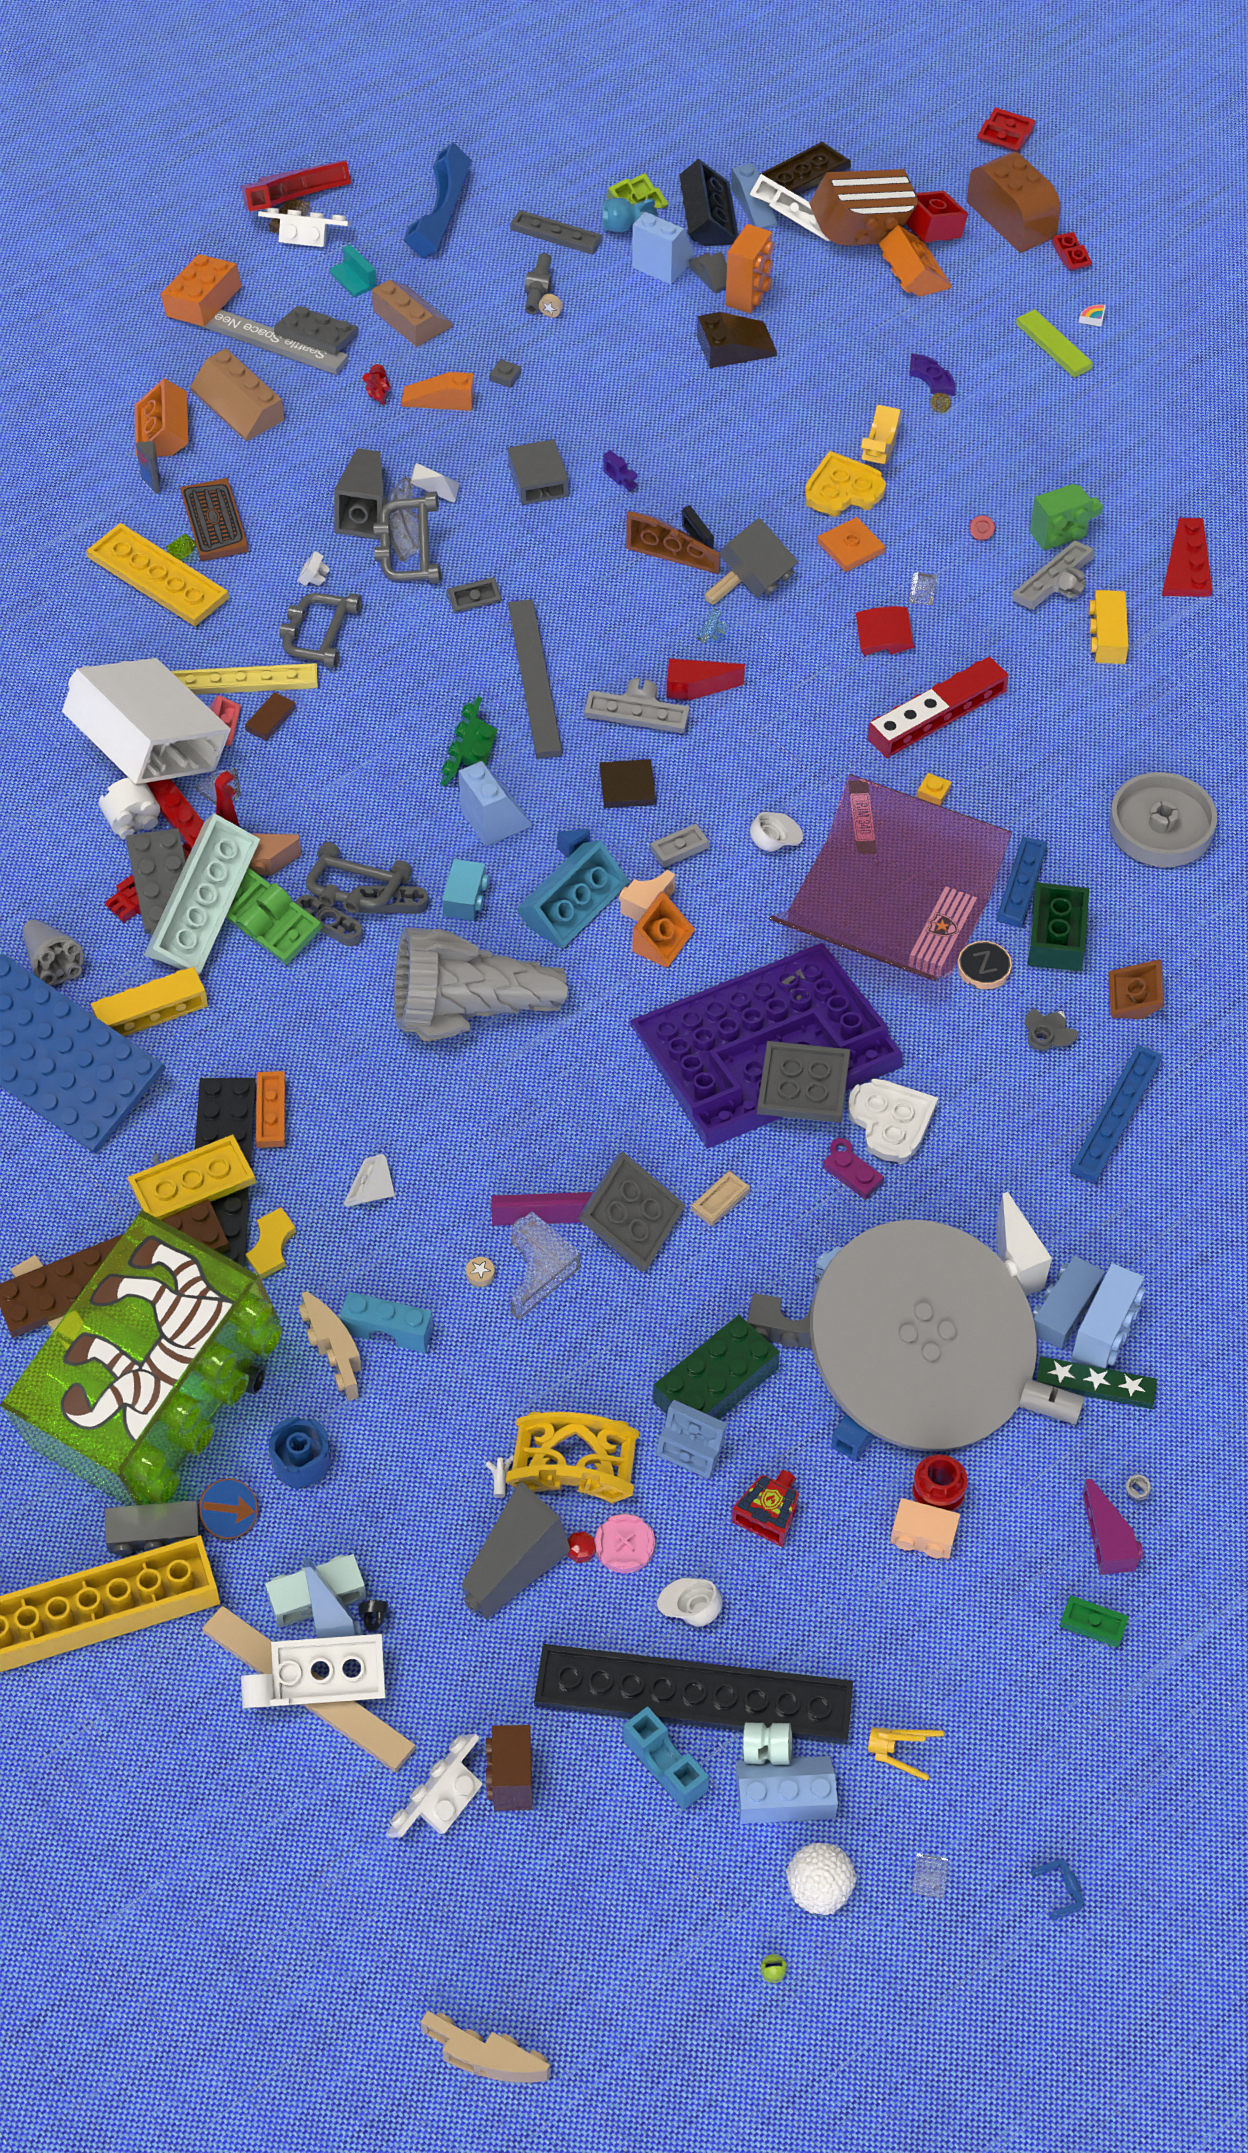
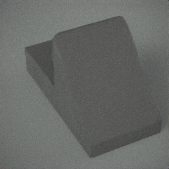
(711, 270)

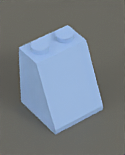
(660, 248)
(489, 805)

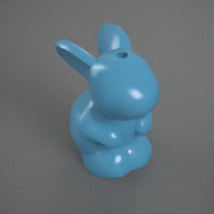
(620, 214)

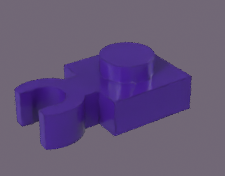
(616, 469)

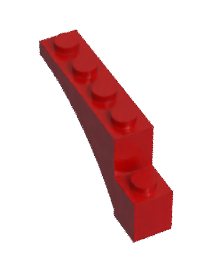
(293, 184)

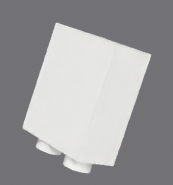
(145, 720)

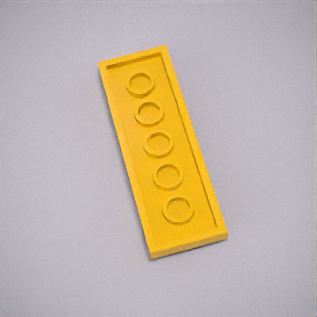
(157, 574)

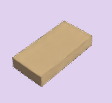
(720, 1198)

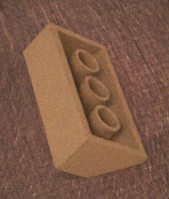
(237, 395)

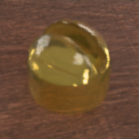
(943, 400)

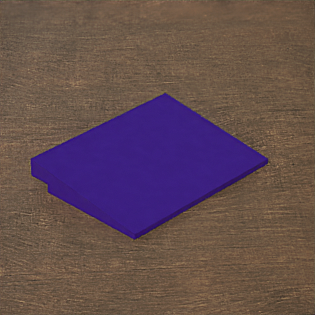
(717, 1039)

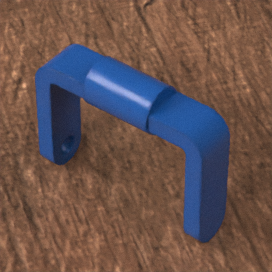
(1071, 1883)

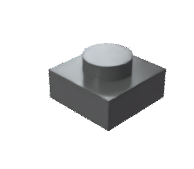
(505, 373)

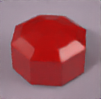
(581, 1546)

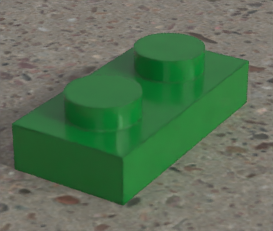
(1094, 1621)

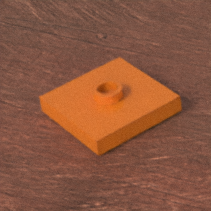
(851, 544)

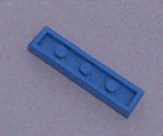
(1022, 882)

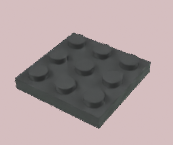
(803, 1081)
(631, 1211)

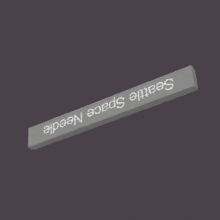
(264, 337)

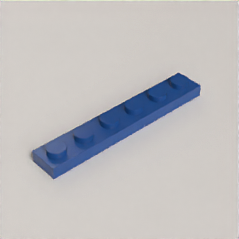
(1116, 1114)

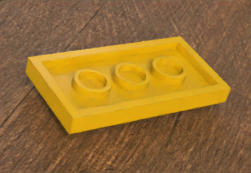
(192, 1178)

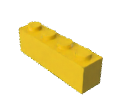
(152, 1002)

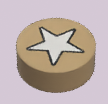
(550, 305)
(480, 1271)

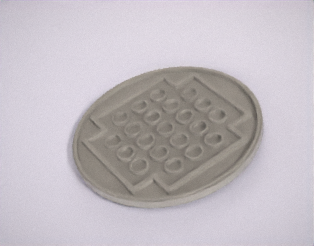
(923, 1335)

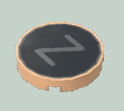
(984, 965)

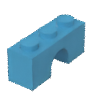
(407, 1324)
(676, 1773)

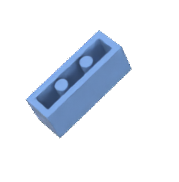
(1067, 1301)

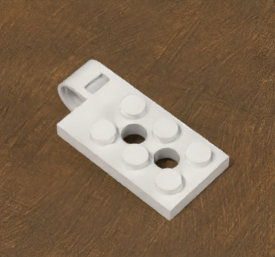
(293, 1678)

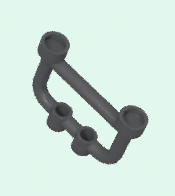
(383, 530)
(297, 614)
(329, 856)

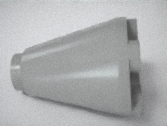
(52, 953)

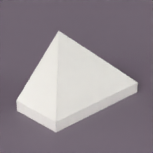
(433, 481)
(371, 1182)

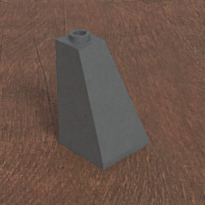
(359, 495)
(516, 1553)

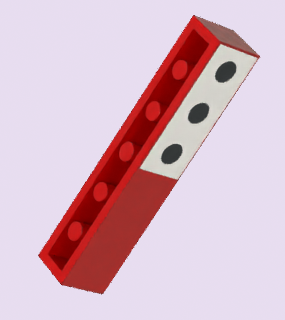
(937, 707)

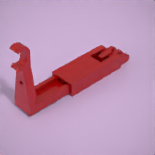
(125, 901)

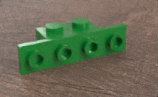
(472, 741)

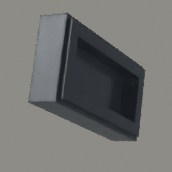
(695, 527)

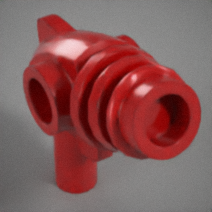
(377, 383)

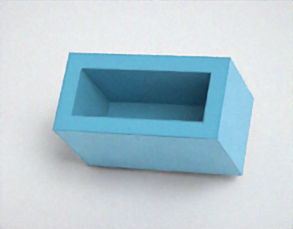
(464, 890)

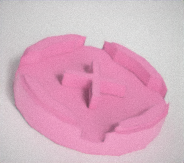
(624, 1543)

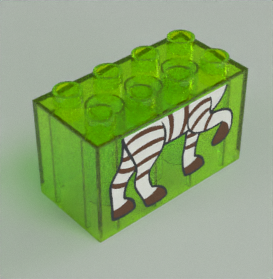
(144, 1363)

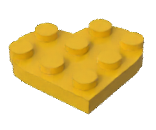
(843, 483)

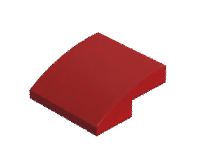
(1006, 130)
(884, 629)

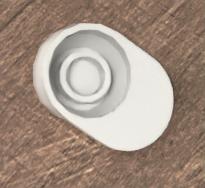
(775, 830)
(692, 1600)

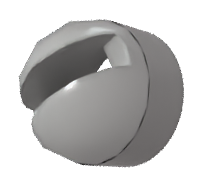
(1142, 1483)

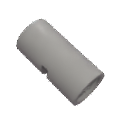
(1051, 1401)

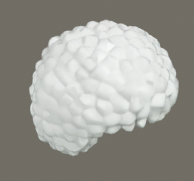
(821, 1878)

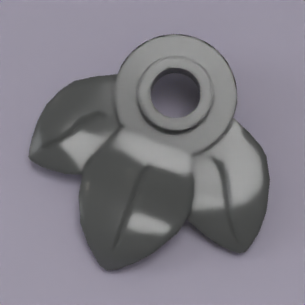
(1050, 1028)

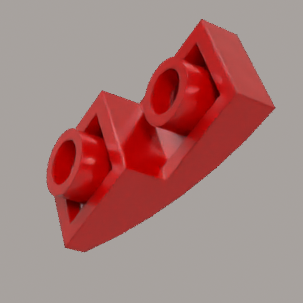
(1070, 251)

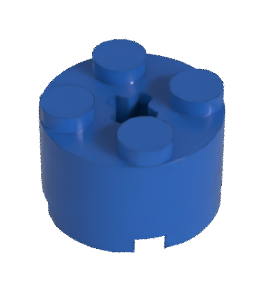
(299, 1452)

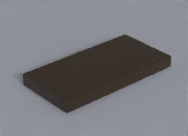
(807, 168)

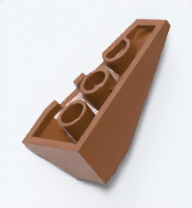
(662, 540)

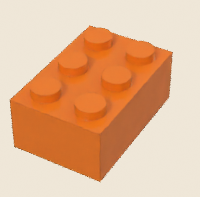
(749, 268)
(201, 290)

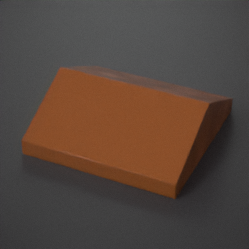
(1136, 990)

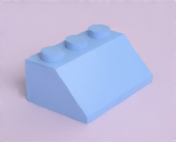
(786, 1791)

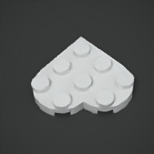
(892, 1118)

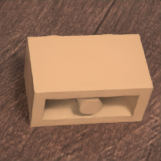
(924, 1529)

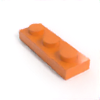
(270, 1109)

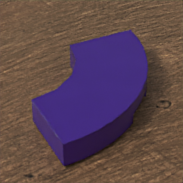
(934, 375)

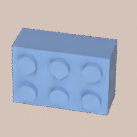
(1109, 1318)

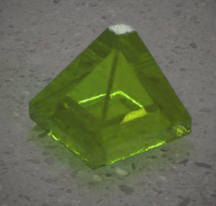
(181, 547)

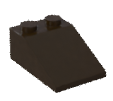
(733, 339)

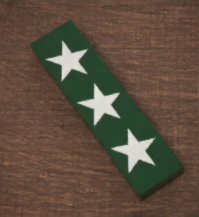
(1097, 1382)

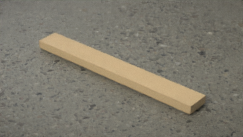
(344, 1716)

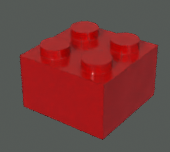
(937, 217)

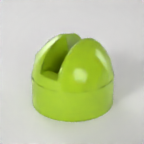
(775, 1973)

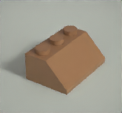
(408, 312)

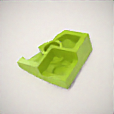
(637, 191)

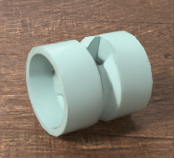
(768, 1743)

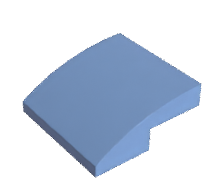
(691, 1439)

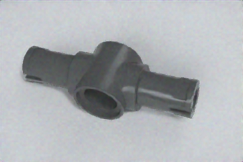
(538, 283)

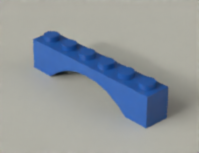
(450, 172)

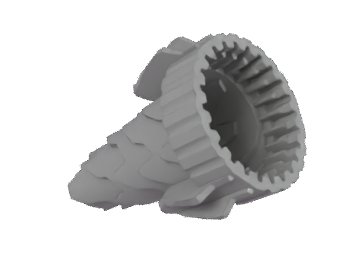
(450, 979)

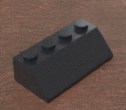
(708, 205)

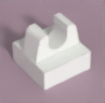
(312, 569)

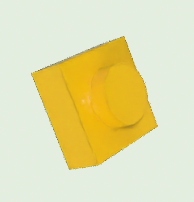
(934, 789)

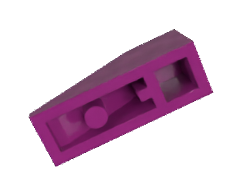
(1110, 1533)

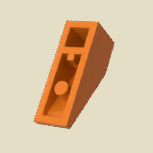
(443, 391)

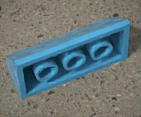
(573, 894)

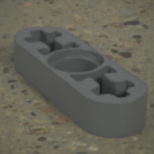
(408, 907)
(335, 929)

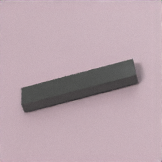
(556, 232)

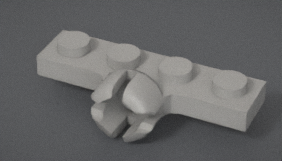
(1058, 575)
(637, 708)

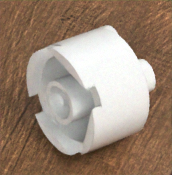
(129, 807)

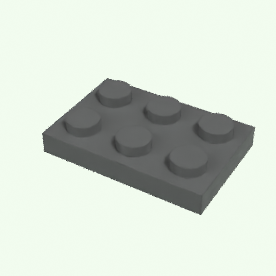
(316, 330)

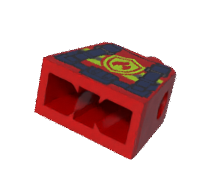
(768, 1507)

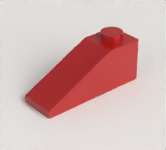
(701, 678)

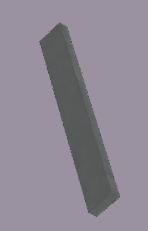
(534, 679)

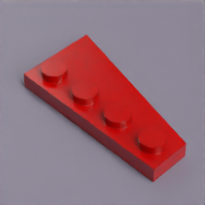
(1189, 563)

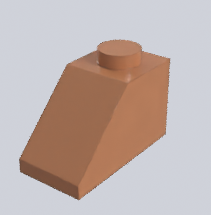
(274, 852)

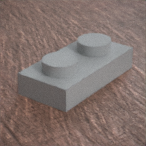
(679, 845)

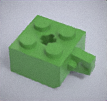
(1062, 516)

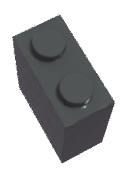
(538, 472)
(759, 558)

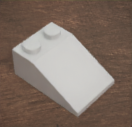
(1021, 1247)

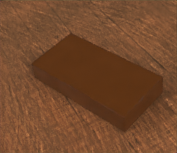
(270, 716)

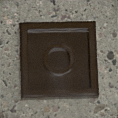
(627, 783)

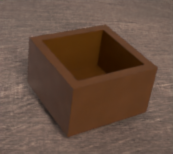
(509, 1768)

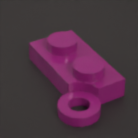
(852, 1170)

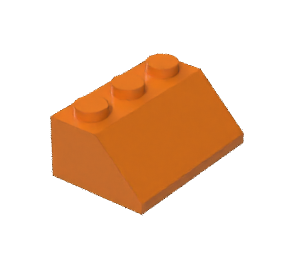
(913, 263)
(162, 418)

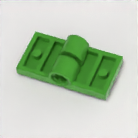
(271, 917)

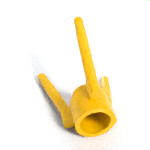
(884, 1741)

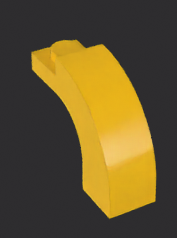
(882, 435)

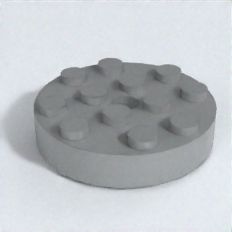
(1162, 819)

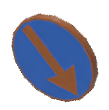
(228, 1508)

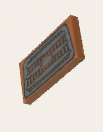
(214, 519)

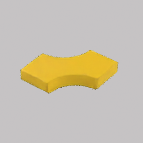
(274, 1232)

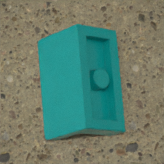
(355, 272)

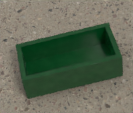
(719, 1371)

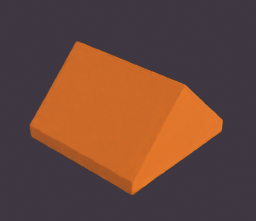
(661, 931)

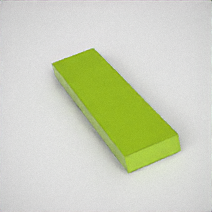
(1054, 343)

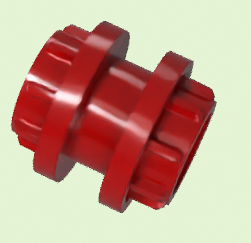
(940, 1482)

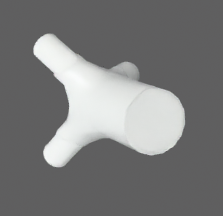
(499, 1474)

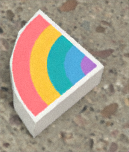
(1093, 315)

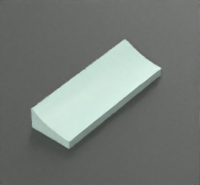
(202, 895)

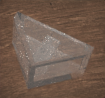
(207, 786)

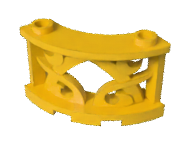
(560, 1426)

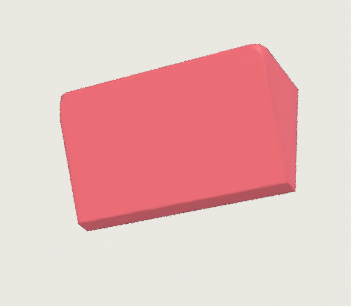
(228, 712)

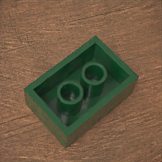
(1058, 926)

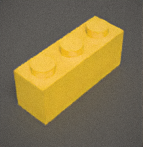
(1109, 626)

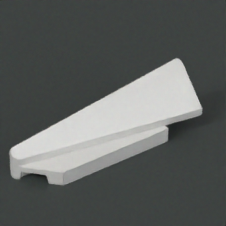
(787, 204)

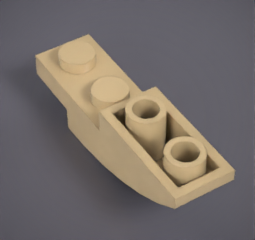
(334, 1340)
(495, 2059)

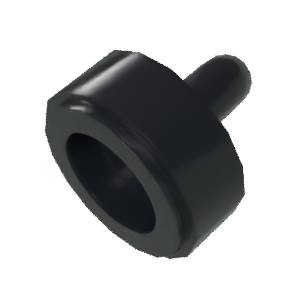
(373, 1610)

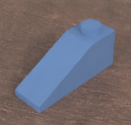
(757, 210)
(329, 1612)

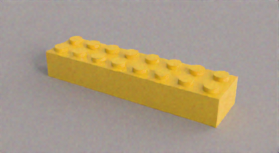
(105, 1602)

